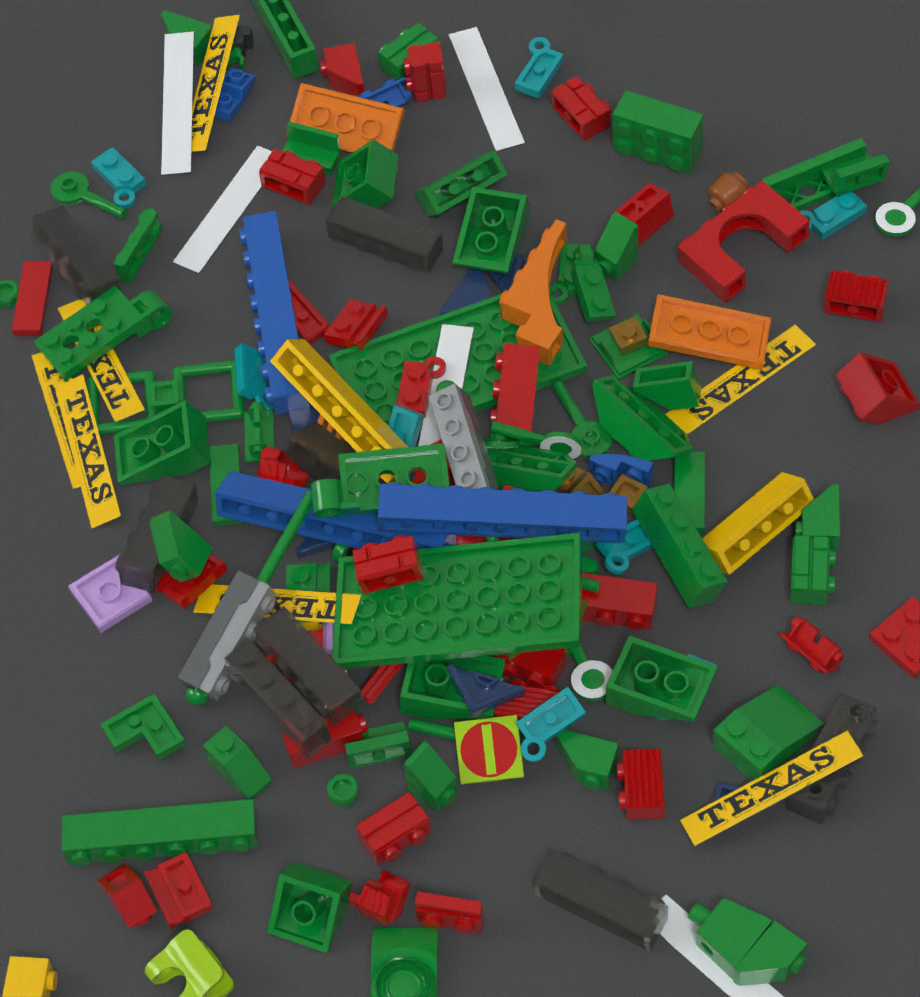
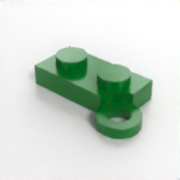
(565, 281)

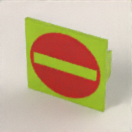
(488, 750)

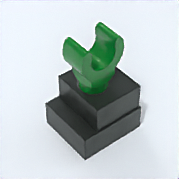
(242, 41)

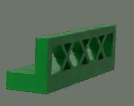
(809, 174)

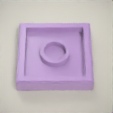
(105, 597)

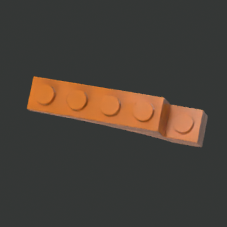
(528, 297)

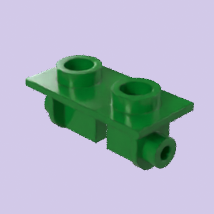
(258, 431)

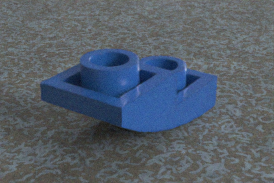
(233, 93)
(609, 467)

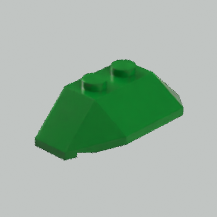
(637, 422)
(530, 467)

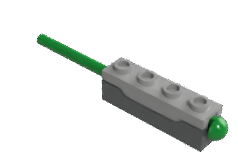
(462, 438)
(235, 620)

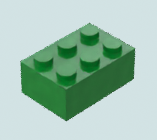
(657, 132)

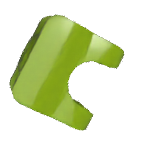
(195, 961)

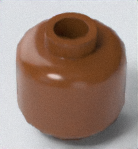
(726, 190)

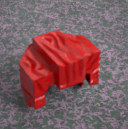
(279, 468)
(382, 899)

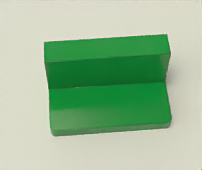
(314, 145)
(856, 173)
(379, 745)

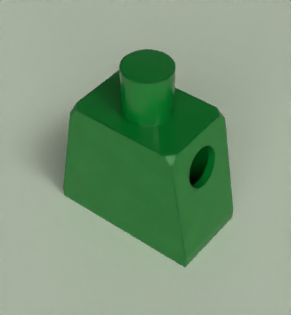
(727, 932)

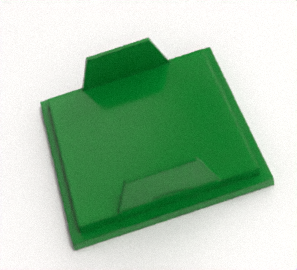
(628, 363)

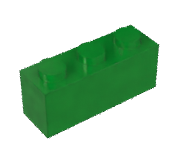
(457, 184)

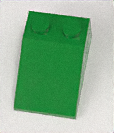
(492, 230)
(164, 445)
(658, 682)
(431, 692)
(765, 732)

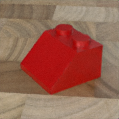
(876, 389)

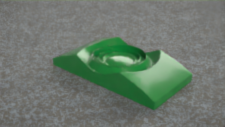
(404, 962)

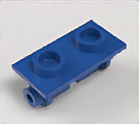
(391, 92)

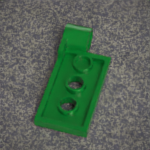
(118, 321)
(360, 474)

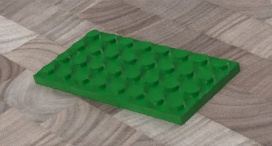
(378, 368)
(467, 605)

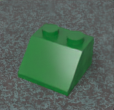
(367, 175)
(309, 906)

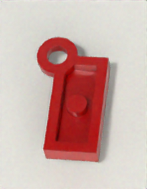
(417, 383)

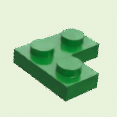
(144, 720)

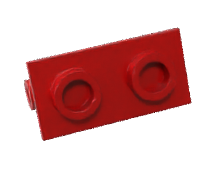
(822, 655)

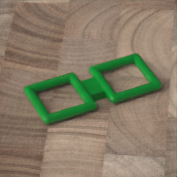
(167, 393)

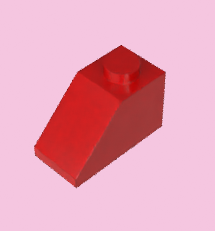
(342, 69)
(128, 896)

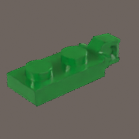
(591, 286)

